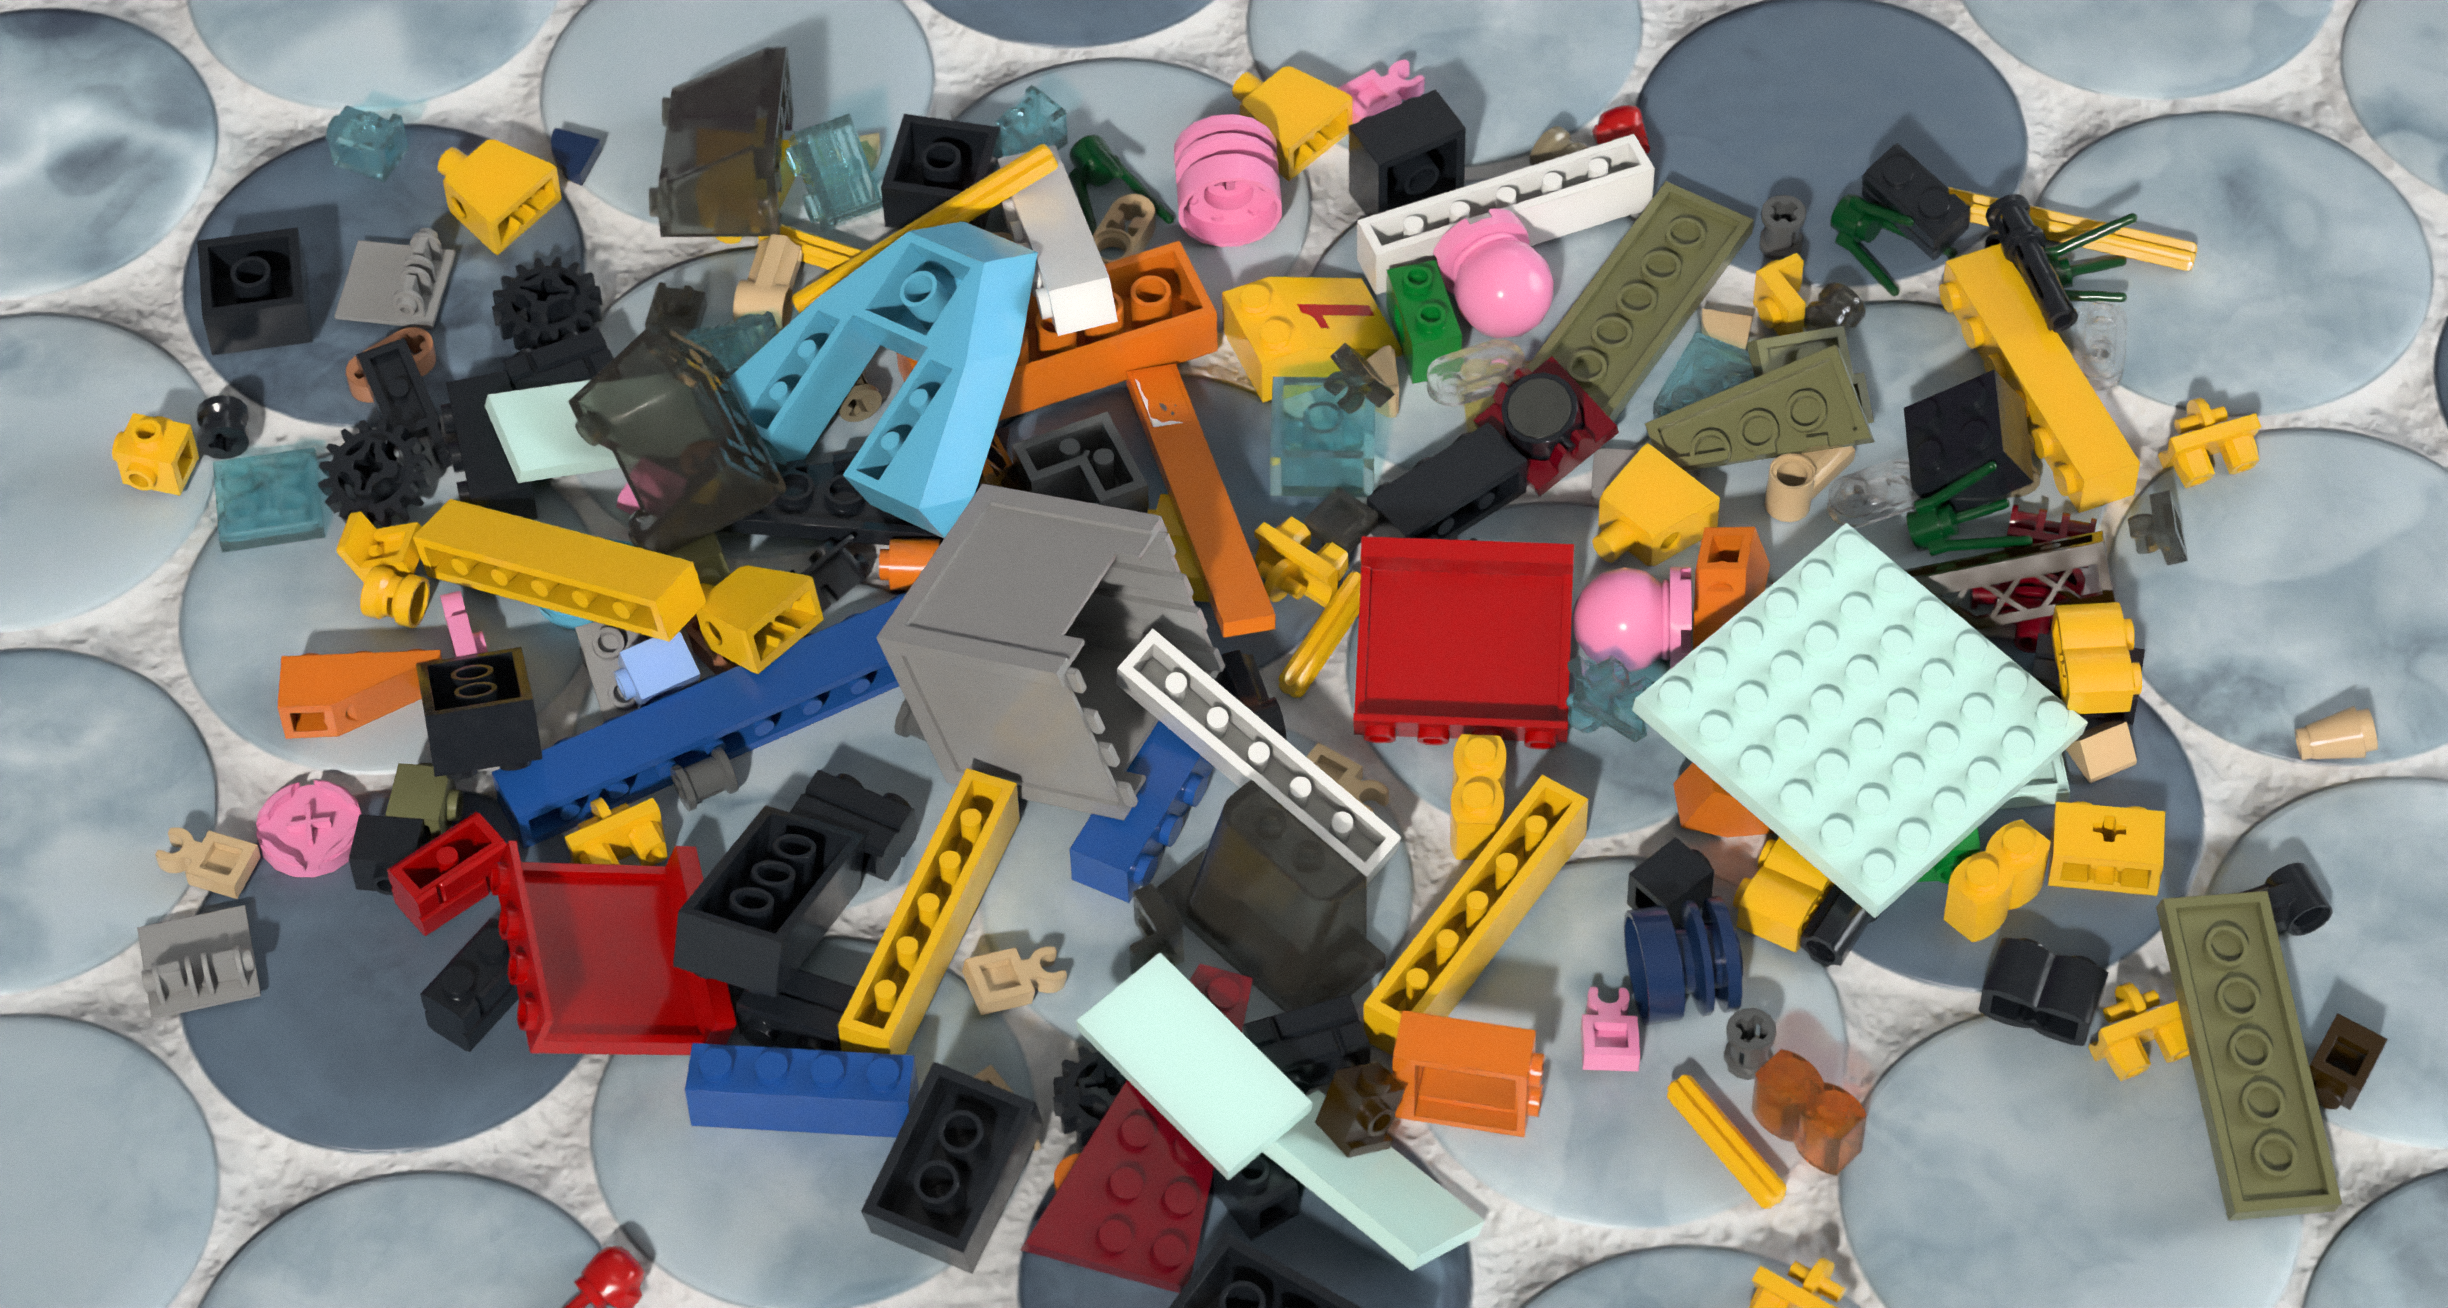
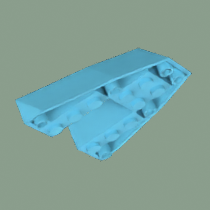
(938, 297)

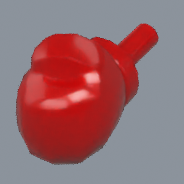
(1621, 122)
(609, 1279)

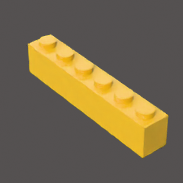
(2062, 409)
(560, 569)
(1480, 911)
(931, 916)

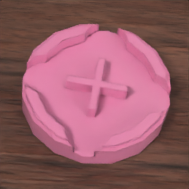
(308, 828)

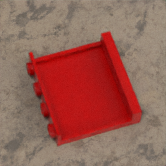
(1463, 640)
(599, 957)

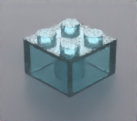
(1317, 442)

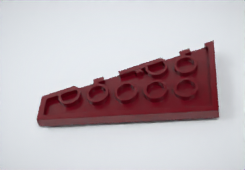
(1138, 1184)

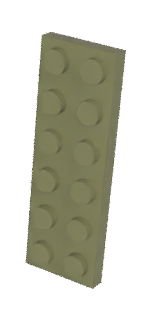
(1645, 295)
(2248, 1056)

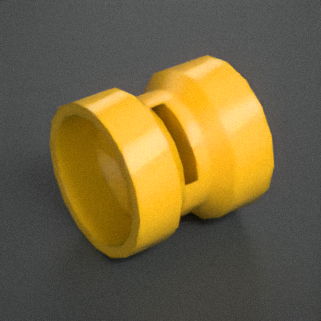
(395, 596)

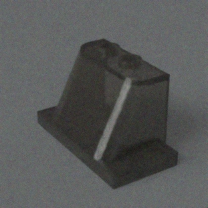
(1278, 904)

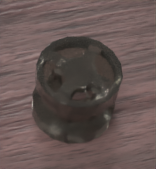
(1835, 307)

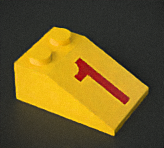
(1298, 323)

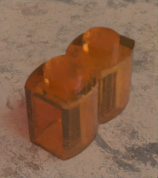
(1805, 1110)

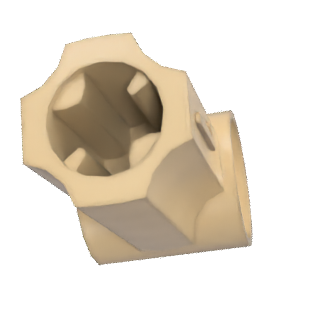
(770, 281)
(1801, 477)

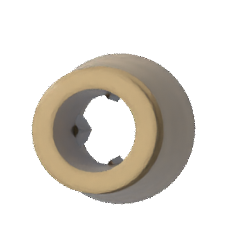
(2338, 736)

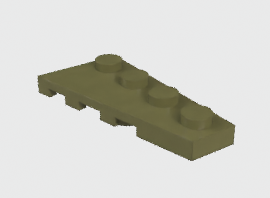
(1782, 412)

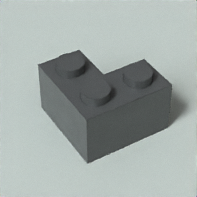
(1083, 464)

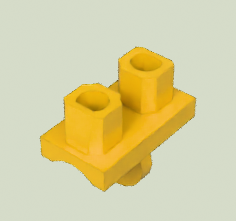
(2191, 450)
(1293, 568)
(619, 834)
(2123, 1041)
(1778, 1292)

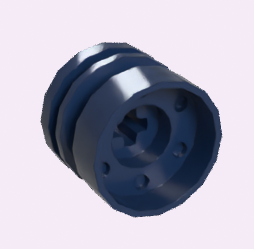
(1694, 959)

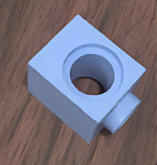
(655, 670)

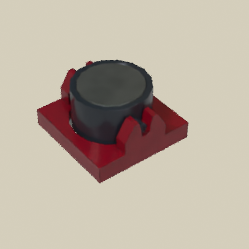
(1545, 422)

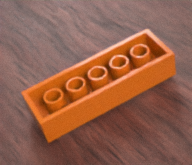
(1160, 322)

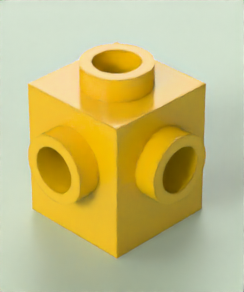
(155, 454)

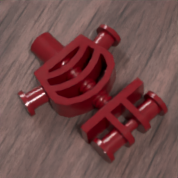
(2031, 589)

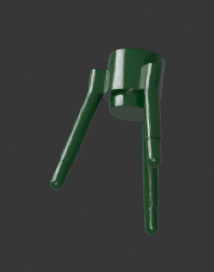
(1099, 166)
(1862, 221)
(2066, 272)
(1935, 525)

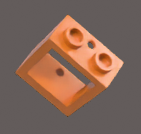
(1467, 1098)

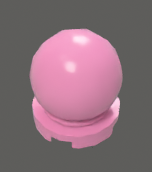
(1495, 275)
(1635, 617)

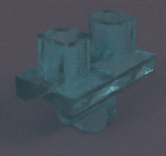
(1605, 698)

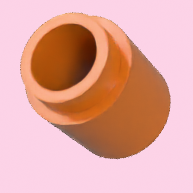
(905, 561)

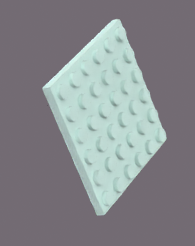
(1859, 718)

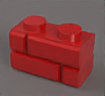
(447, 873)

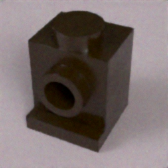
(2344, 1062)
(1360, 1109)

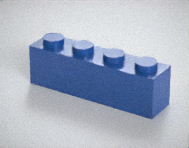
(1124, 853)
(800, 1090)

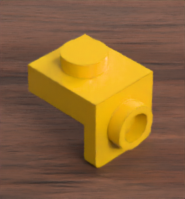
(1777, 295)
(389, 547)

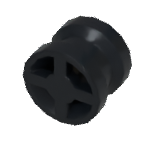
(223, 427)

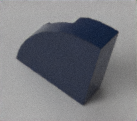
(574, 154)

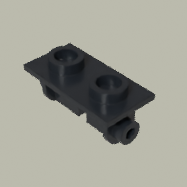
(836, 570)

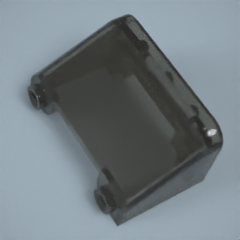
(725, 150)
(677, 439)

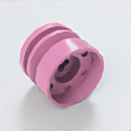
(1227, 180)

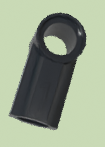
(1245, 683)
(2296, 900)
(1835, 928)

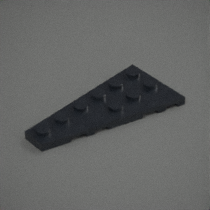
(826, 507)

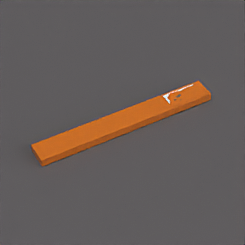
(1200, 501)

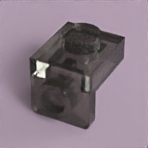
(1160, 926)

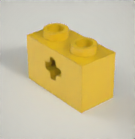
(2106, 848)

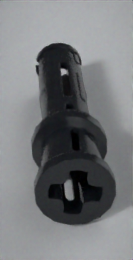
(2025, 247)

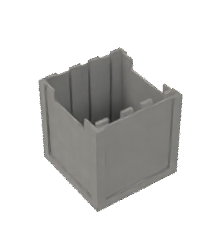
(1020, 642)

